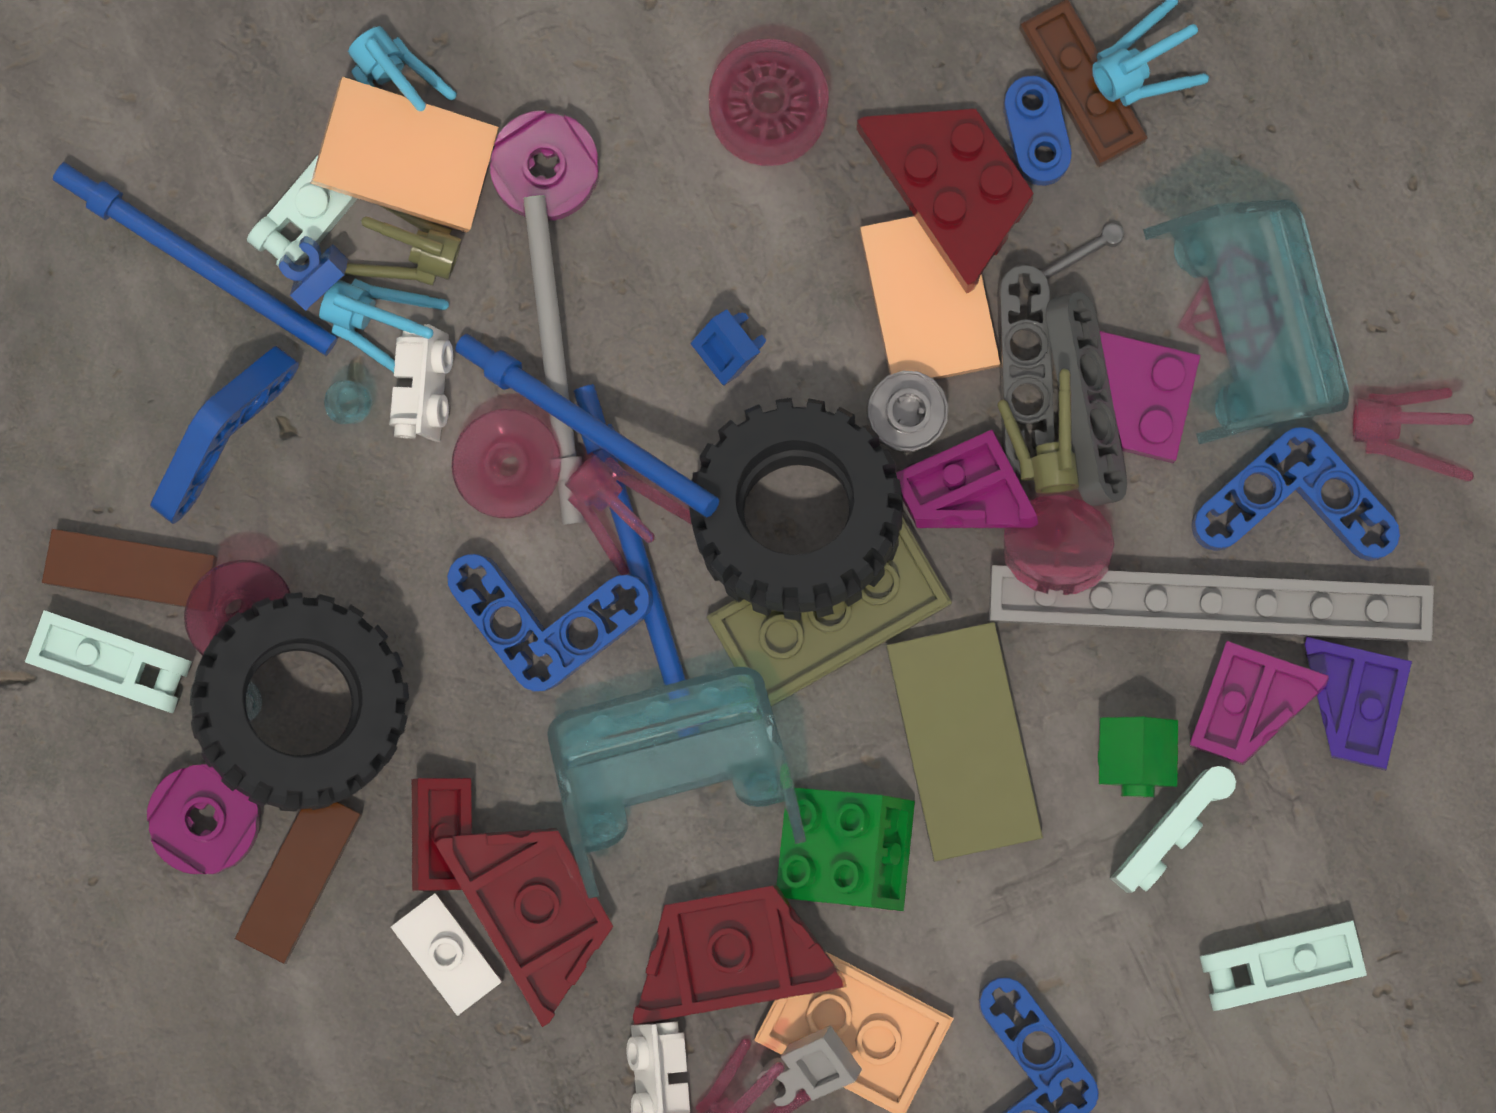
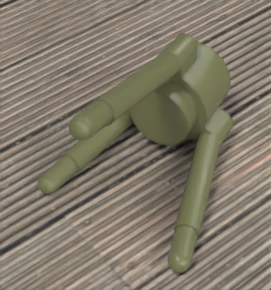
(432, 250)
(1055, 464)

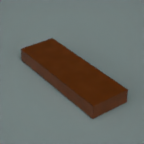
(1067, 61)
(123, 568)
(297, 880)

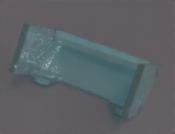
(1267, 312)
(664, 746)

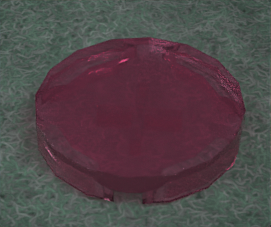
(1066, 548)

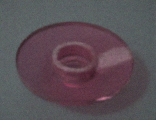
(479, 460)
(220, 586)

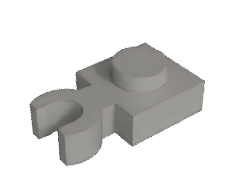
(816, 1064)

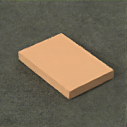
(404, 157)
(921, 306)
(879, 1025)

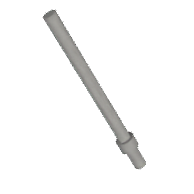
(551, 342)

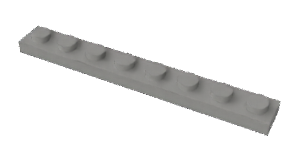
(1223, 605)

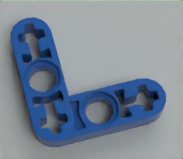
(214, 425)
(1308, 483)
(554, 639)
(1046, 1075)

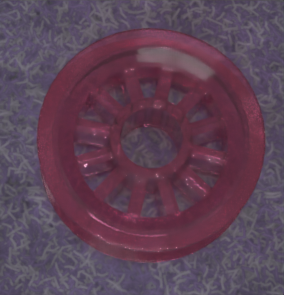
(750, 58)

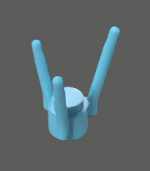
(380, 59)
(1122, 72)
(350, 307)

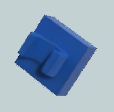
(317, 275)
(727, 346)

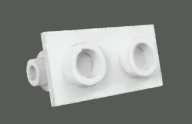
(423, 406)
(653, 1054)

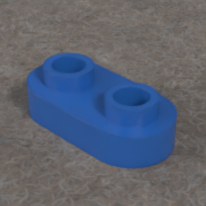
(1035, 129)

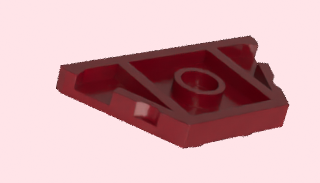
(952, 182)
(531, 907)
(732, 955)

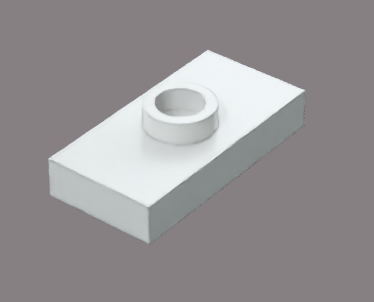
(446, 954)

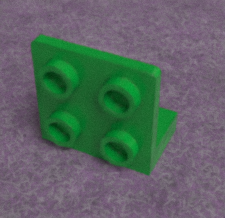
(851, 851)

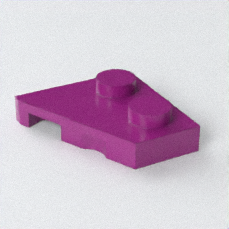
(1149, 394)
(966, 488)
(1251, 702)

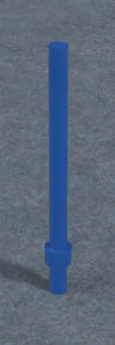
(108, 202)
(507, 373)
(636, 556)

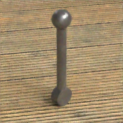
(1111, 236)

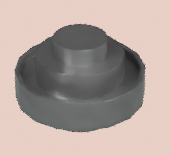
(907, 410)

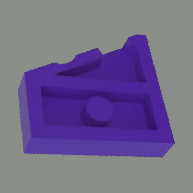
(1359, 701)

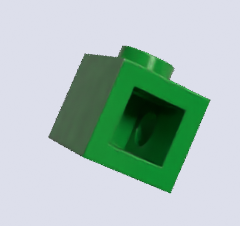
(1138, 754)

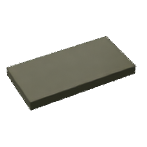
(806, 650)
(964, 741)

